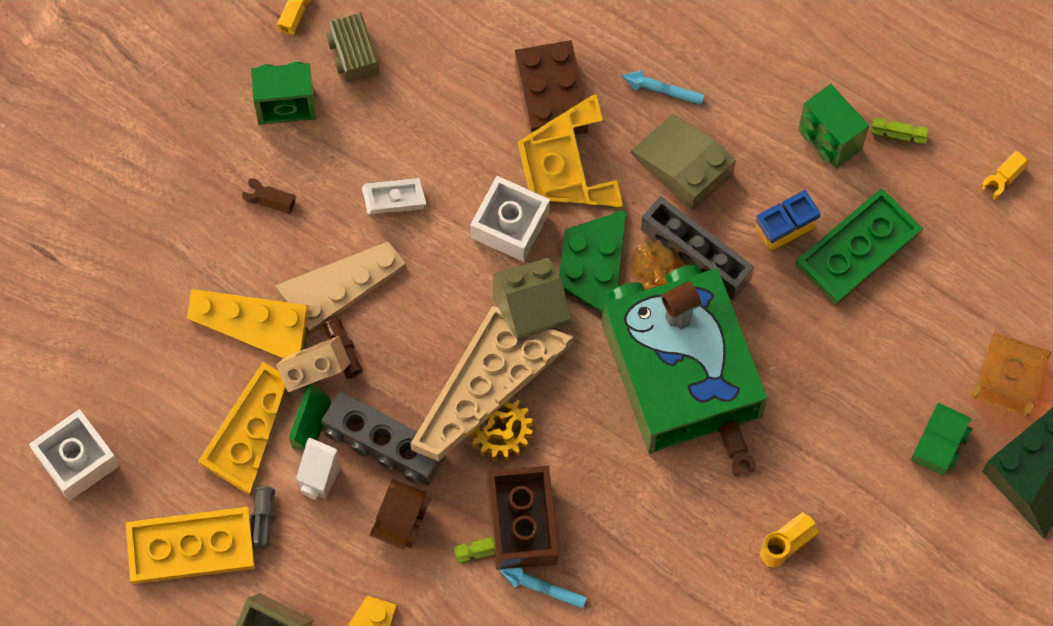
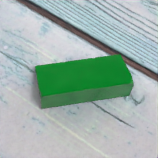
(309, 417)

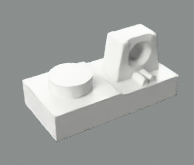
(393, 196)

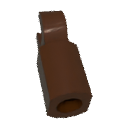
(270, 197)
(736, 447)

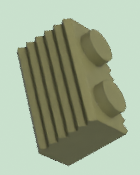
(353, 47)

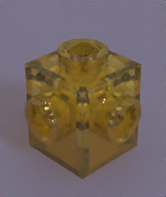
(651, 272)

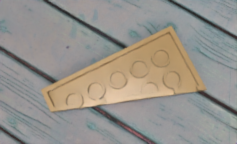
(484, 380)

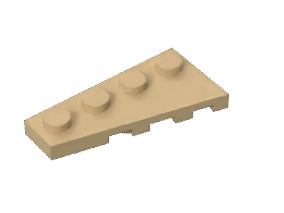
(341, 283)

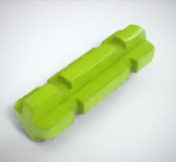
(900, 131)
(477, 549)

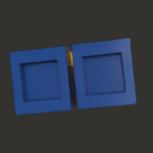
(787, 221)

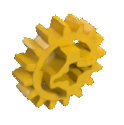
(506, 438)

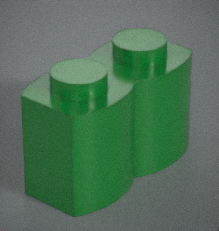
(941, 439)

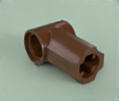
(680, 304)

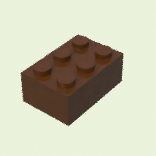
(548, 83)
(522, 517)

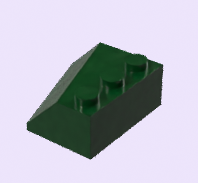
(1026, 473)

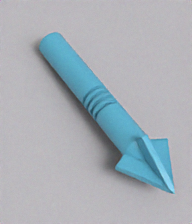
(638, 80)
(517, 576)

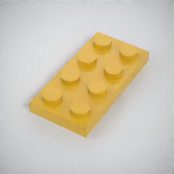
(190, 545)

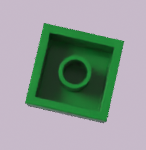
(283, 93)
(833, 126)

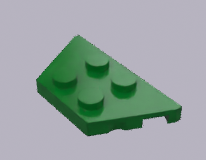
(593, 259)

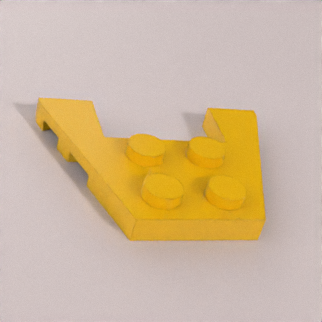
(554, 162)

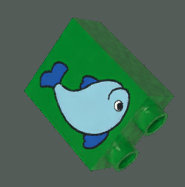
(683, 378)

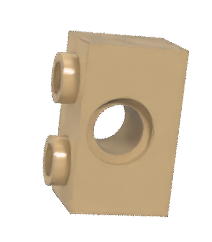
(313, 364)

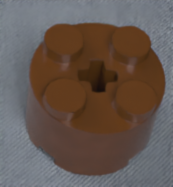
(398, 514)

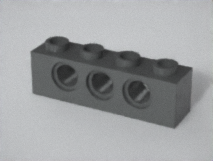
(696, 245)
(348, 410)

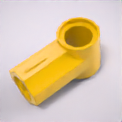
(789, 539)

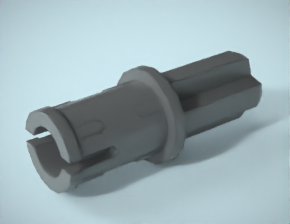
(263, 516)

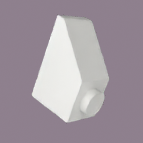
(318, 469)

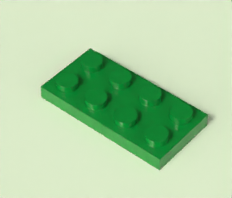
(858, 246)

